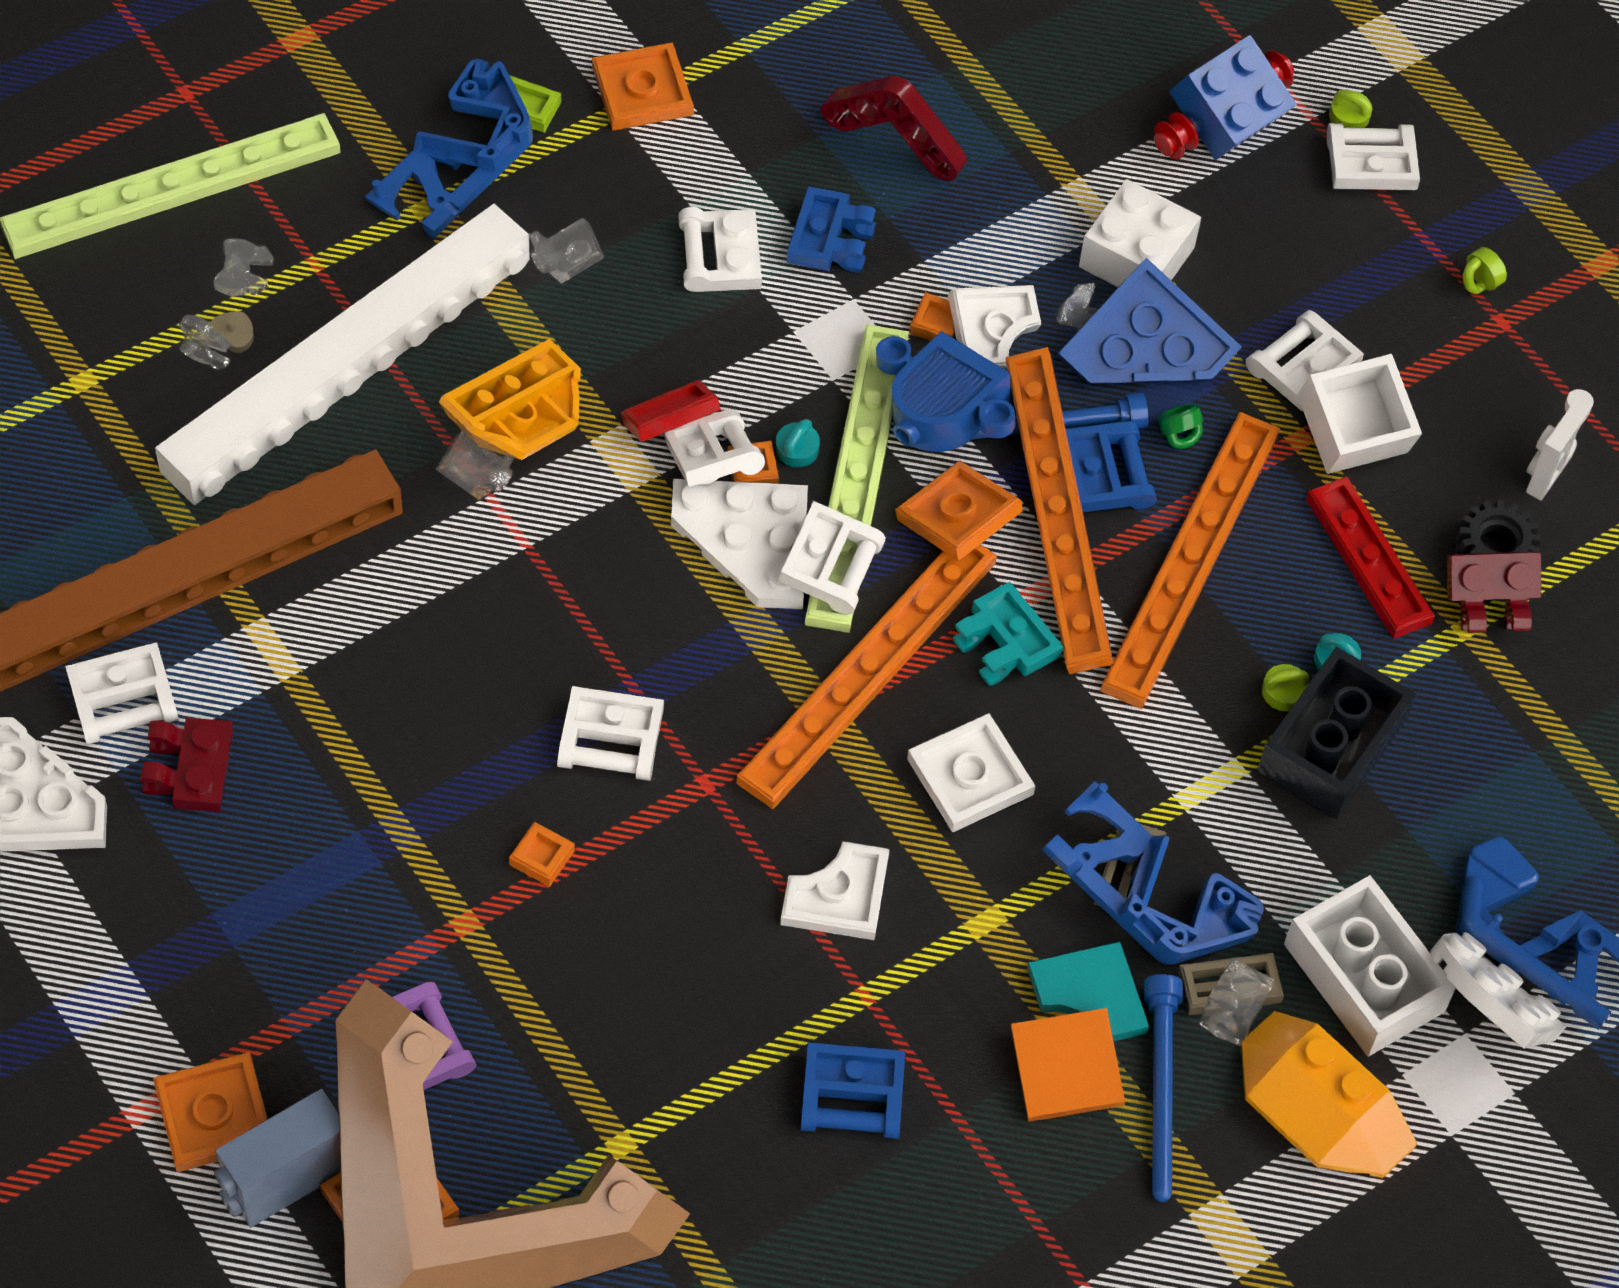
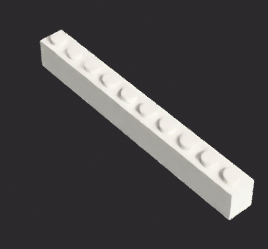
(342, 355)

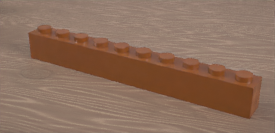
(195, 566)

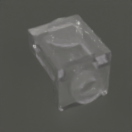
(566, 251)
(475, 468)
(1235, 1002)

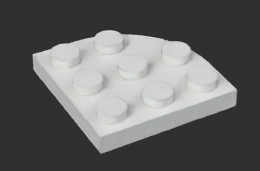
(1497, 991)

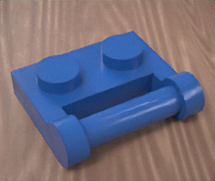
(1096, 468)
(853, 1075)

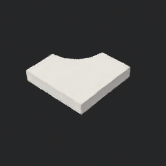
(993, 318)
(841, 896)

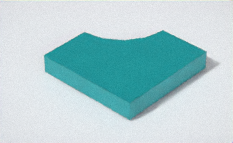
(1090, 982)

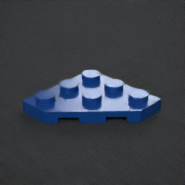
(1148, 335)

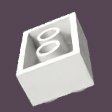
(1369, 965)

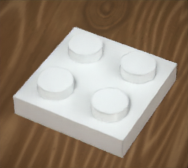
(970, 772)

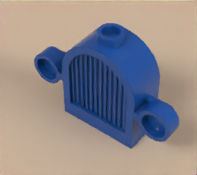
(945, 393)

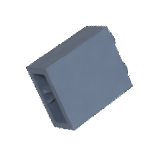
(280, 1159)

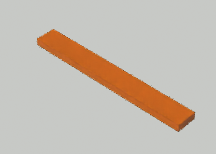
(1059, 511)
(1190, 561)
(862, 675)

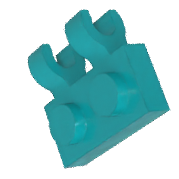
(1015, 628)

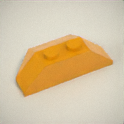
(519, 402)
(1322, 1098)

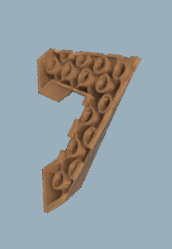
(393, 1194)

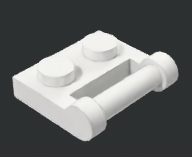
(1362, 164)
(734, 246)
(1325, 353)
(1558, 444)
(701, 455)
(818, 550)
(118, 680)
(611, 719)

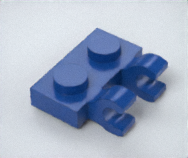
(819, 228)

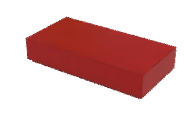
(670, 410)

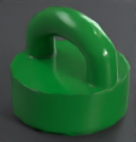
(1179, 420)

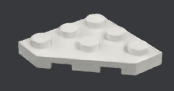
(744, 533)
(43, 799)

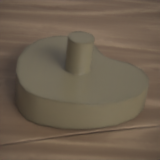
(236, 329)

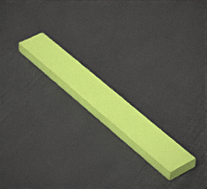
(169, 185)
(859, 462)

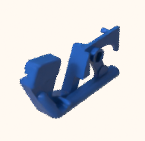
(481, 92)
(1500, 874)
(1223, 912)

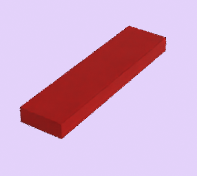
(1370, 557)

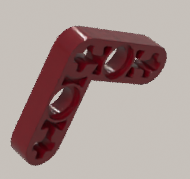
(905, 109)

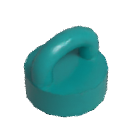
(797, 444)
(1329, 642)

